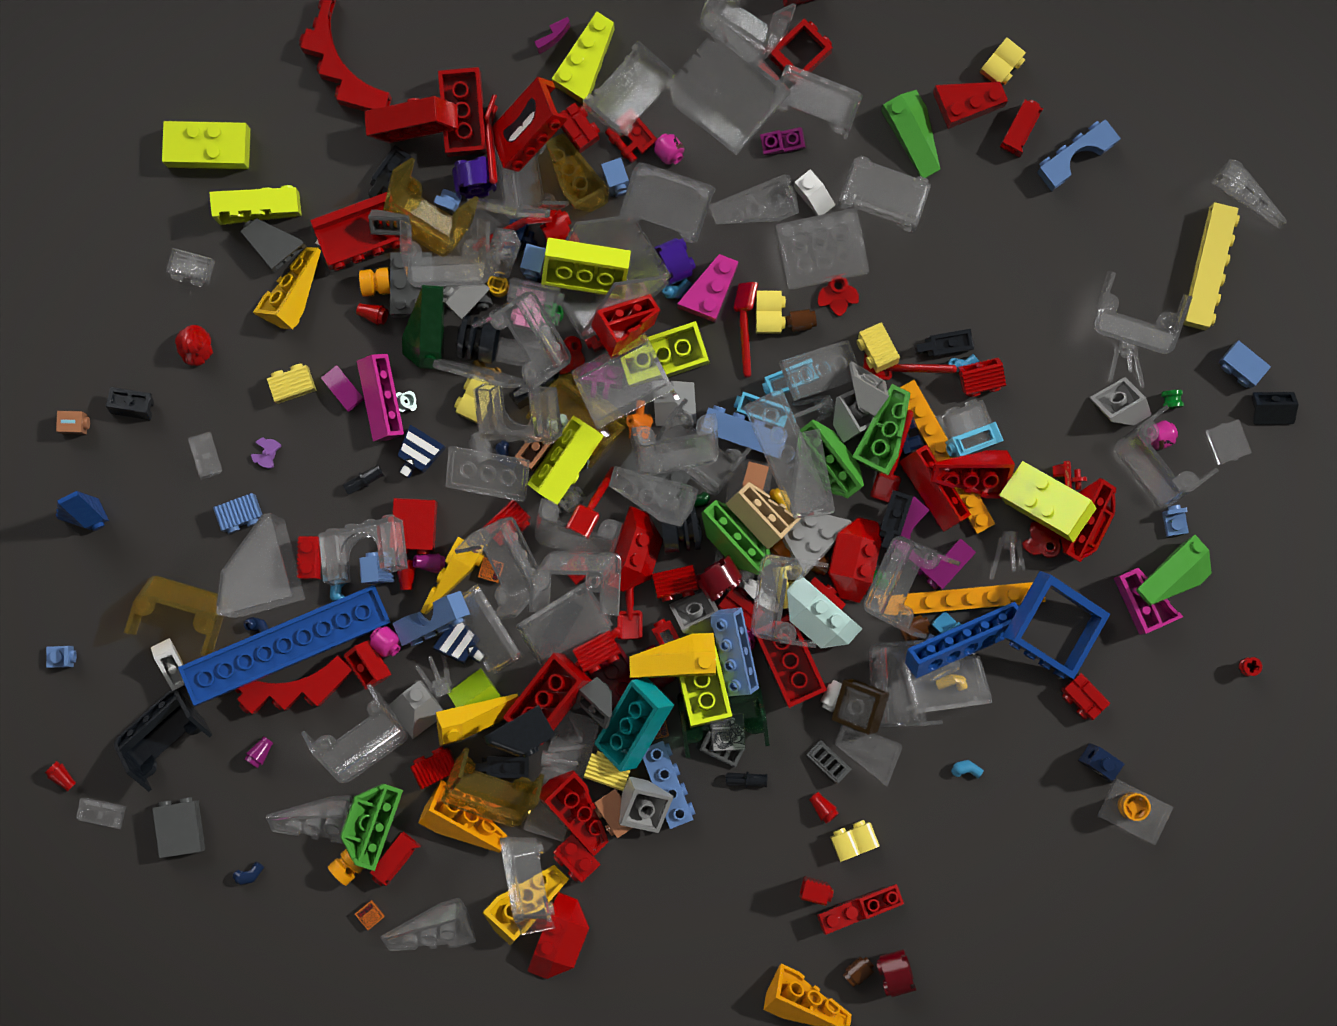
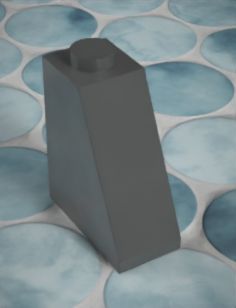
(272, 243)

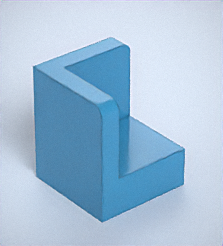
(944, 623)

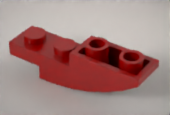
(860, 908)

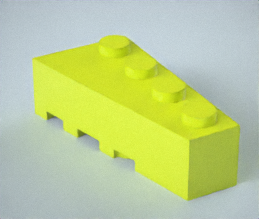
(583, 63)
(262, 203)

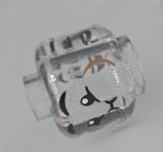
(571, 499)

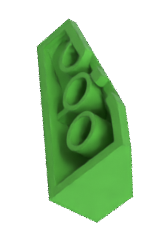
(912, 127)
(884, 435)
(1179, 572)

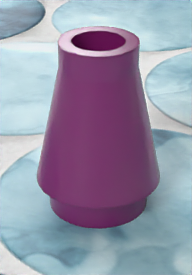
(431, 562)
(259, 752)

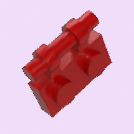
(640, 137)

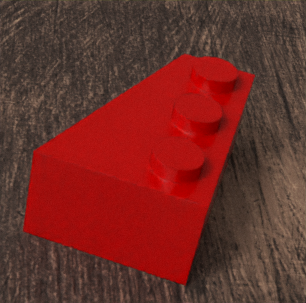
(968, 101)
(624, 322)

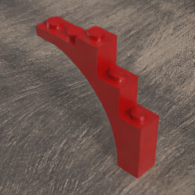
(319, 43)
(316, 687)

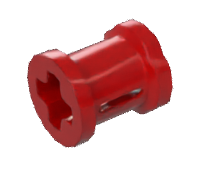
(1246, 670)

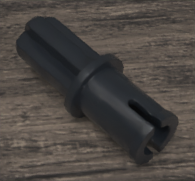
(363, 480)
(746, 779)

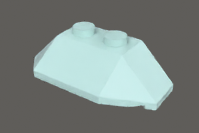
(819, 616)

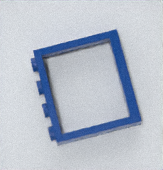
(1029, 607)

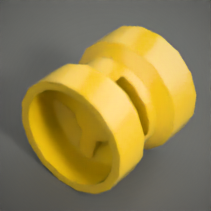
(501, 286)

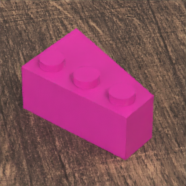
(710, 289)
(1145, 617)

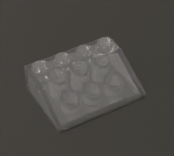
(822, 248)

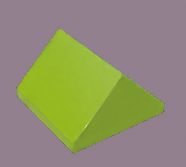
(474, 690)

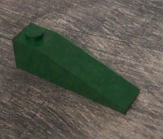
(425, 328)

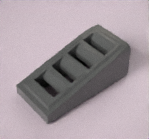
(383, 229)
(702, 744)
(846, 769)

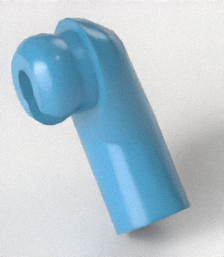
(677, 292)
(959, 362)
(335, 592)
(966, 767)

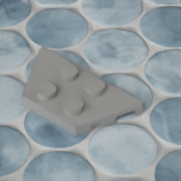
(813, 537)

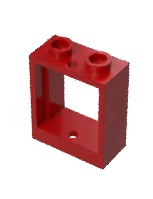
(781, 61)

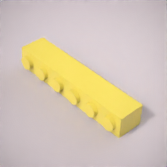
(1210, 265)

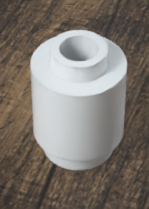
(831, 695)

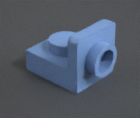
(447, 201)
(1175, 521)
(60, 656)

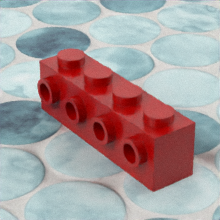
(939, 499)

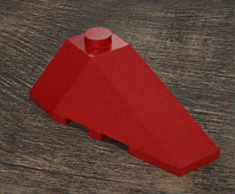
(977, 472)
(572, 805)

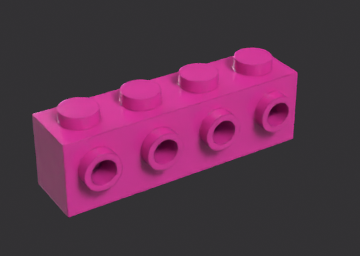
(380, 397)

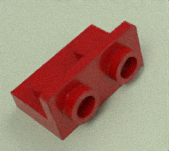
(575, 858)

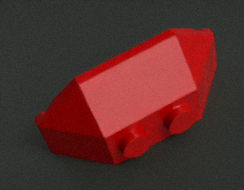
(1089, 539)
(637, 548)
(855, 559)
(560, 946)

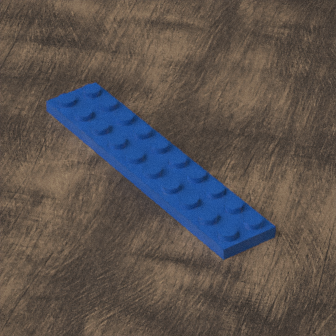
(284, 645)

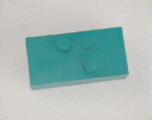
(634, 724)

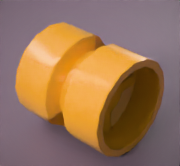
(372, 282)
(1134, 806)
(344, 868)

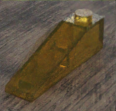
(575, 176)

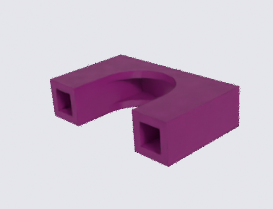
(945, 571)

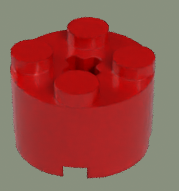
(558, 227)

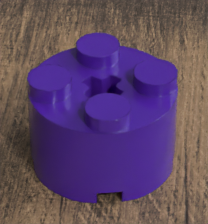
(472, 178)
(676, 260)

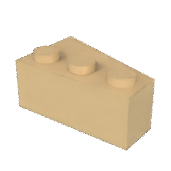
(761, 515)

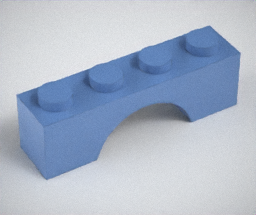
(1098, 140)
(446, 611)

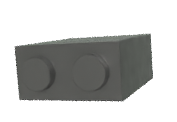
(178, 828)

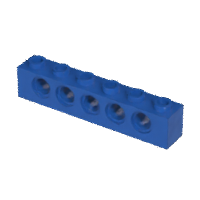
(960, 641)

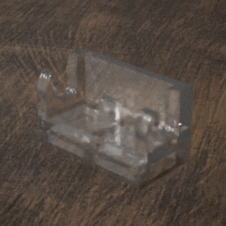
(205, 455)
(100, 813)

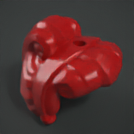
(191, 341)

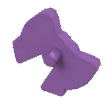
(270, 447)

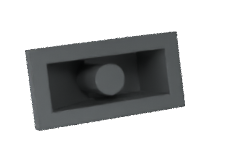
(596, 701)

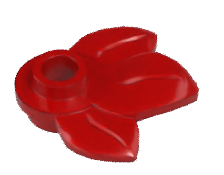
(838, 298)
(577, 357)
(1040, 539)

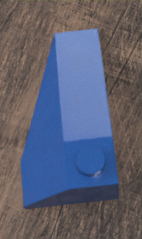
(81, 511)

